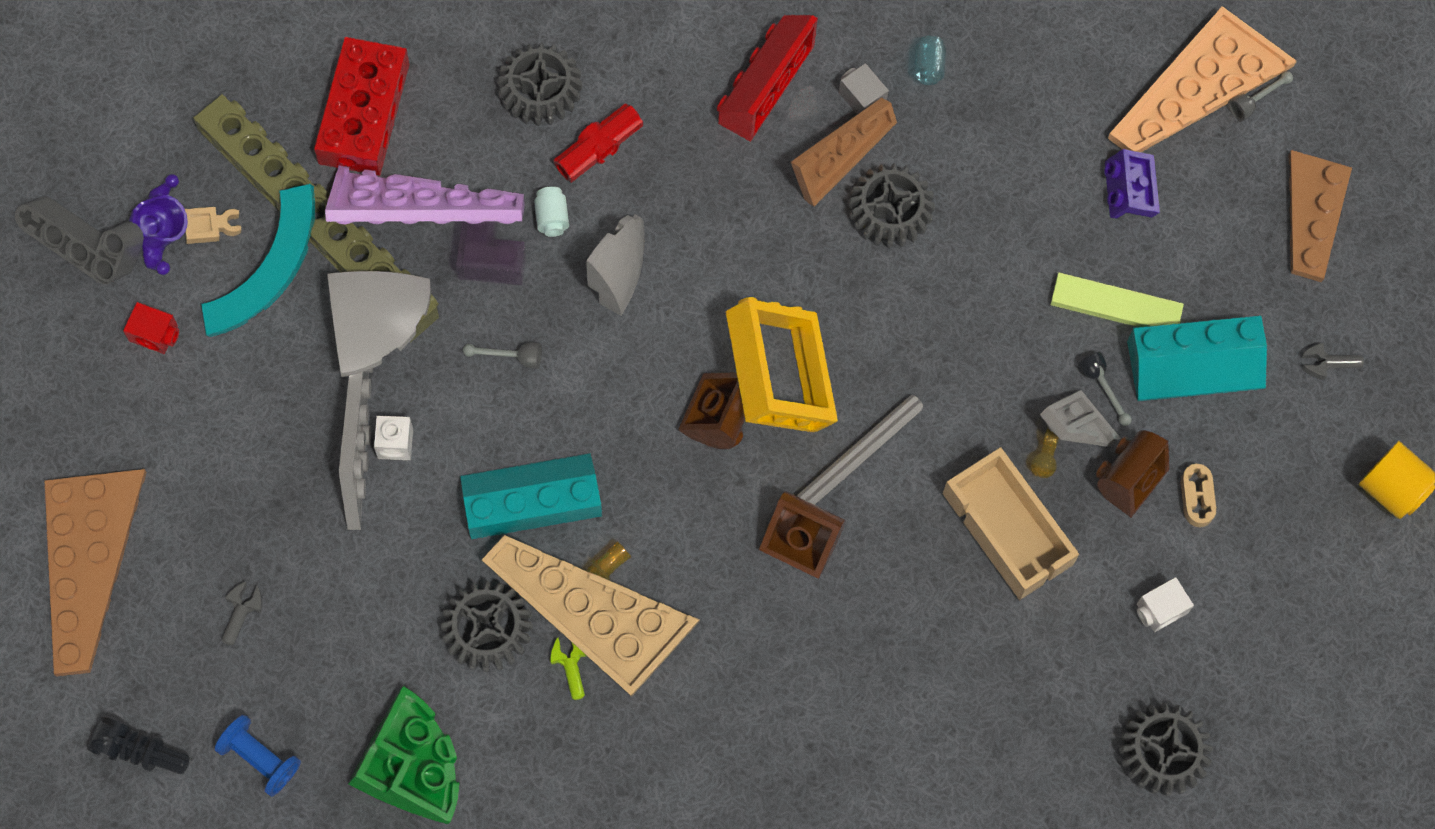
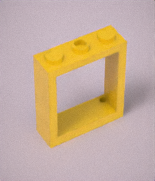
(753, 371)

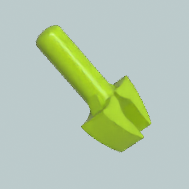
(571, 668)

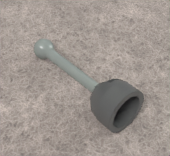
(1247, 103)
(528, 354)

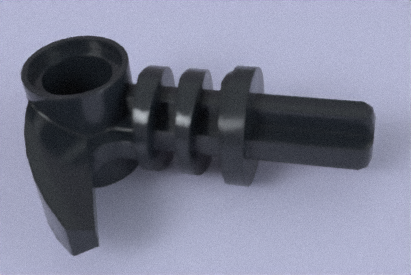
(113, 739)

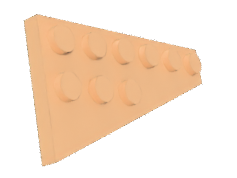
(1213, 68)

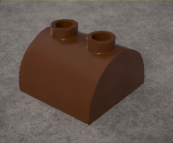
(715, 412)
(1135, 471)
(802, 534)

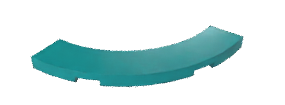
(275, 272)

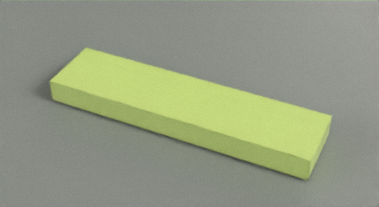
(1114, 302)

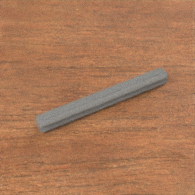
(861, 450)

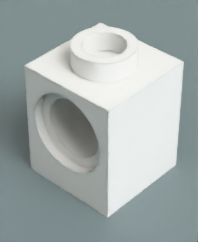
(393, 438)
(1164, 605)

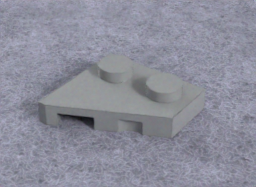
(1079, 421)

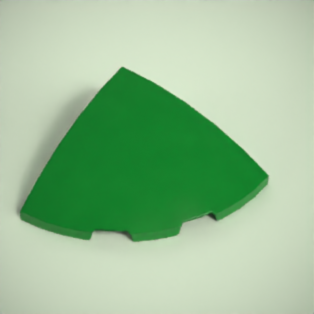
(410, 761)

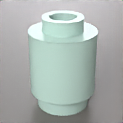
(551, 211)

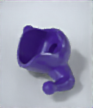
(162, 223)

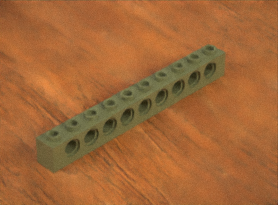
(223, 116)

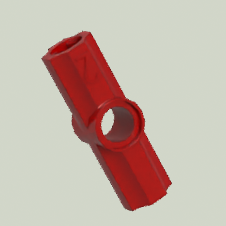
(598, 142)

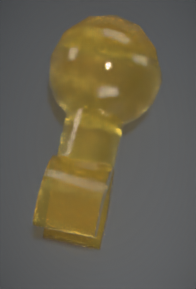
(1044, 464)

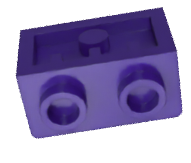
(1131, 184)

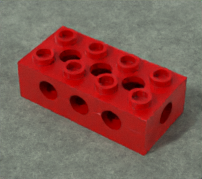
(380, 100)

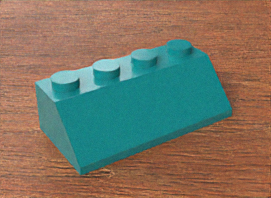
(1198, 358)
(531, 496)

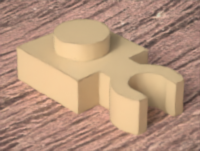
(206, 224)

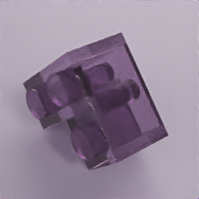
(487, 258)

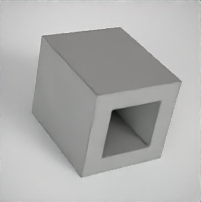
(861, 88)

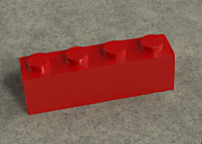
(768, 75)

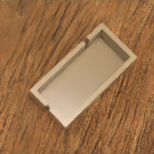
(1010, 523)

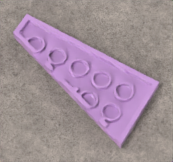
(414, 200)

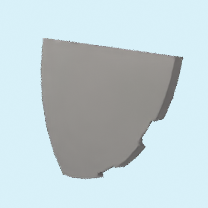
(617, 264)
(374, 315)

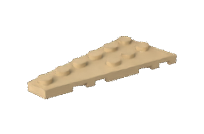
(606, 621)

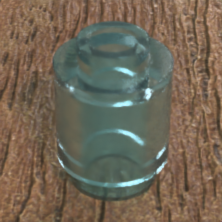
(930, 60)

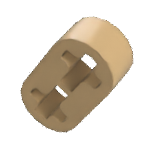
(1190, 495)

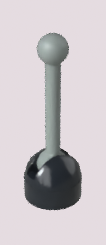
(1095, 368)

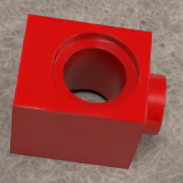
(151, 328)

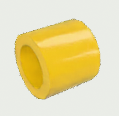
(1399, 481)

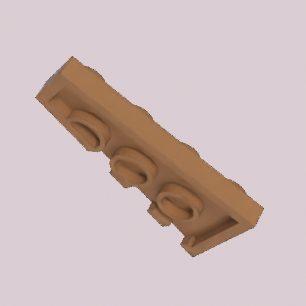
(840, 151)
(1315, 208)

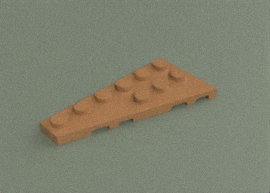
(86, 545)

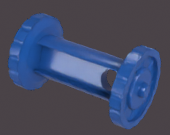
(257, 755)

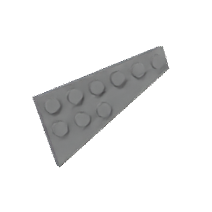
(355, 437)

